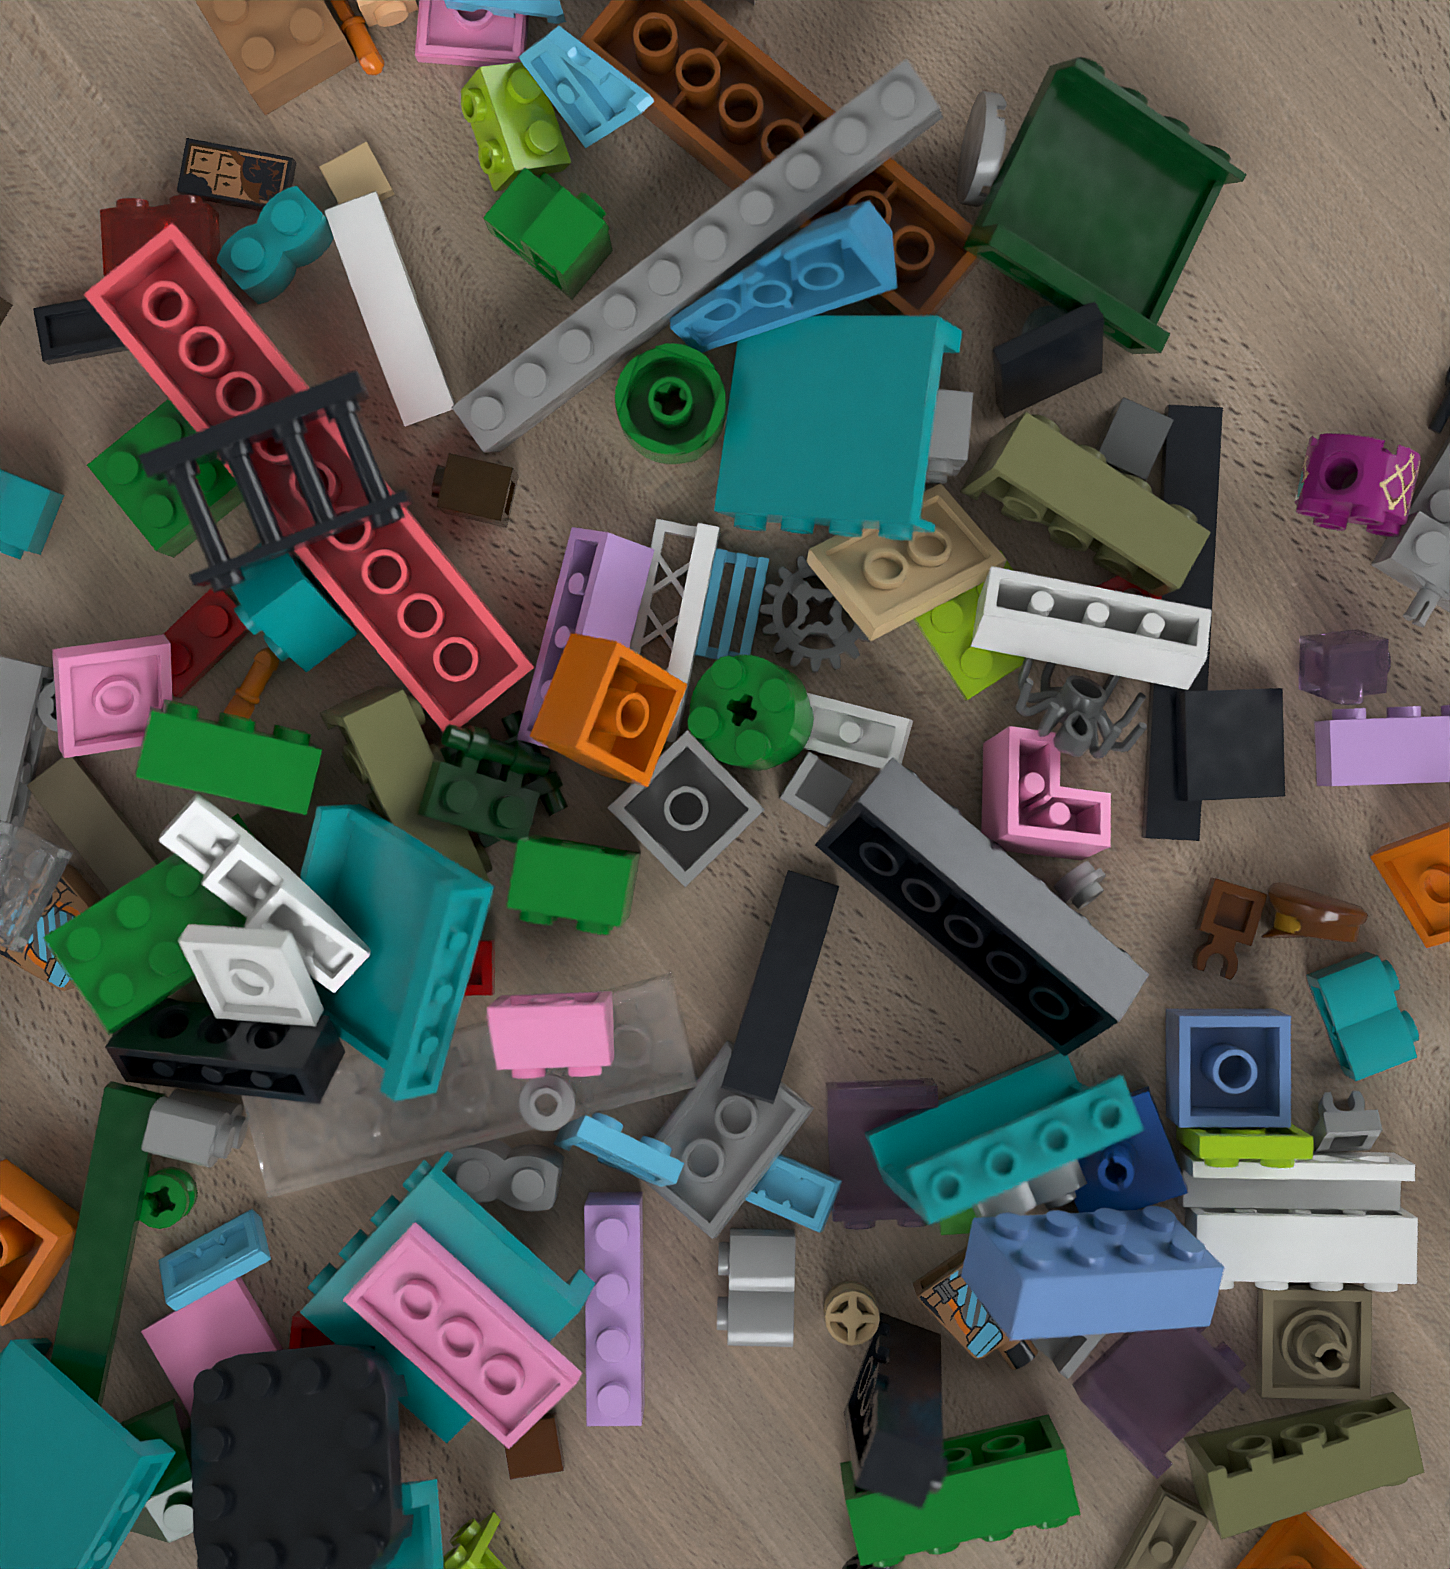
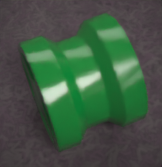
(172, 1187)

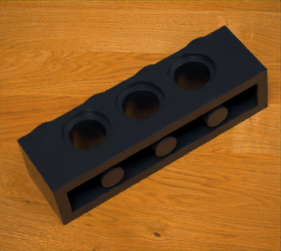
(191, 1049)

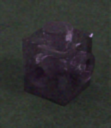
(1344, 665)

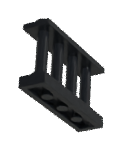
(233, 445)

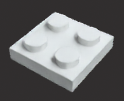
(252, 974)

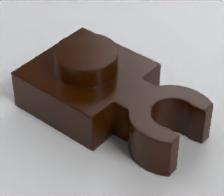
(1230, 916)

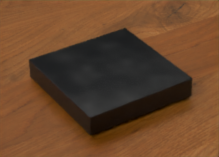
(1048, 359)
(1230, 744)

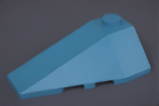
(809, 273)

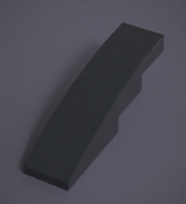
(780, 987)

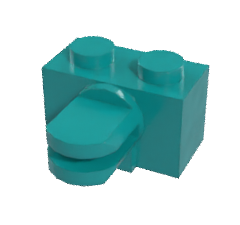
(292, 611)

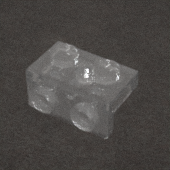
(27, 879)

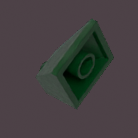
(169, 1508)

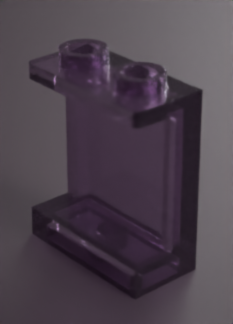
(851, 1111)
(1158, 1388)

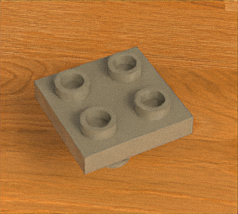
(1314, 1343)

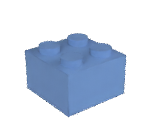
(1228, 1067)

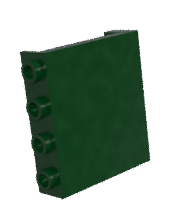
(1100, 202)

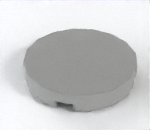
(981, 148)

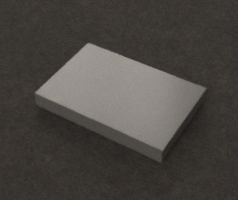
(725, 1145)

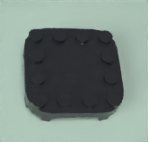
(298, 1460)

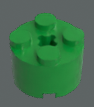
(654, 378)
(721, 708)

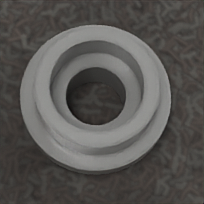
(1080, 885)
(551, 1085)

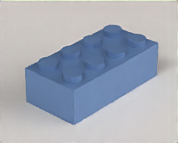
(1090, 1272)

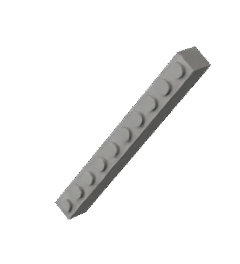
(700, 258)

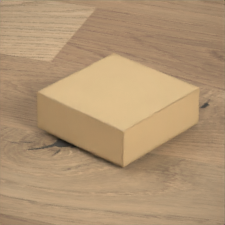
(356, 175)

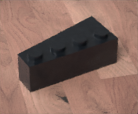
(897, 1414)

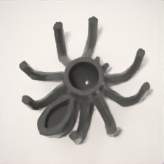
(1079, 710)

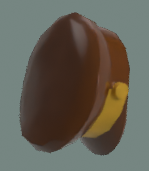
(1313, 915)

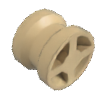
(851, 1324)

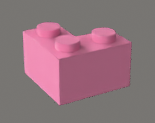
(1027, 806)

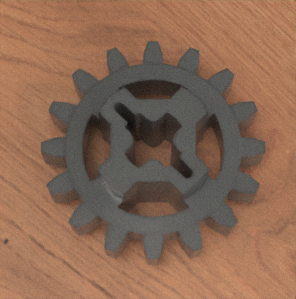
(790, 637)

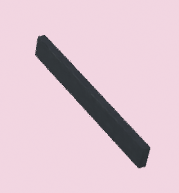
(1191, 481)

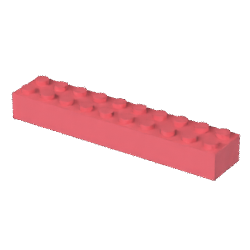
(385, 579)

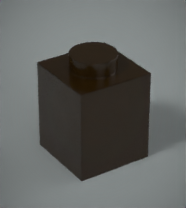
(475, 489)

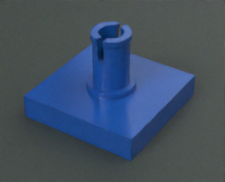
(1135, 1169)

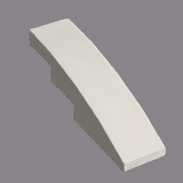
(390, 308)
(264, 890)

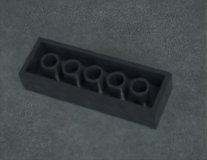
(982, 909)

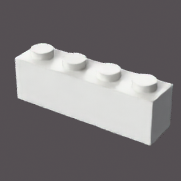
(1091, 628)
(1309, 1246)

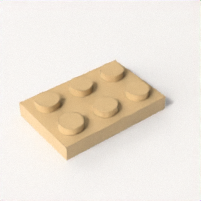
(896, 580)

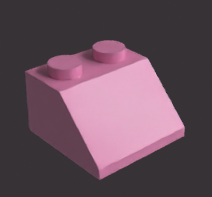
(552, 1032)

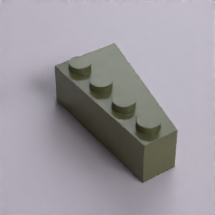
(1087, 504)
(395, 760)
(1301, 1461)

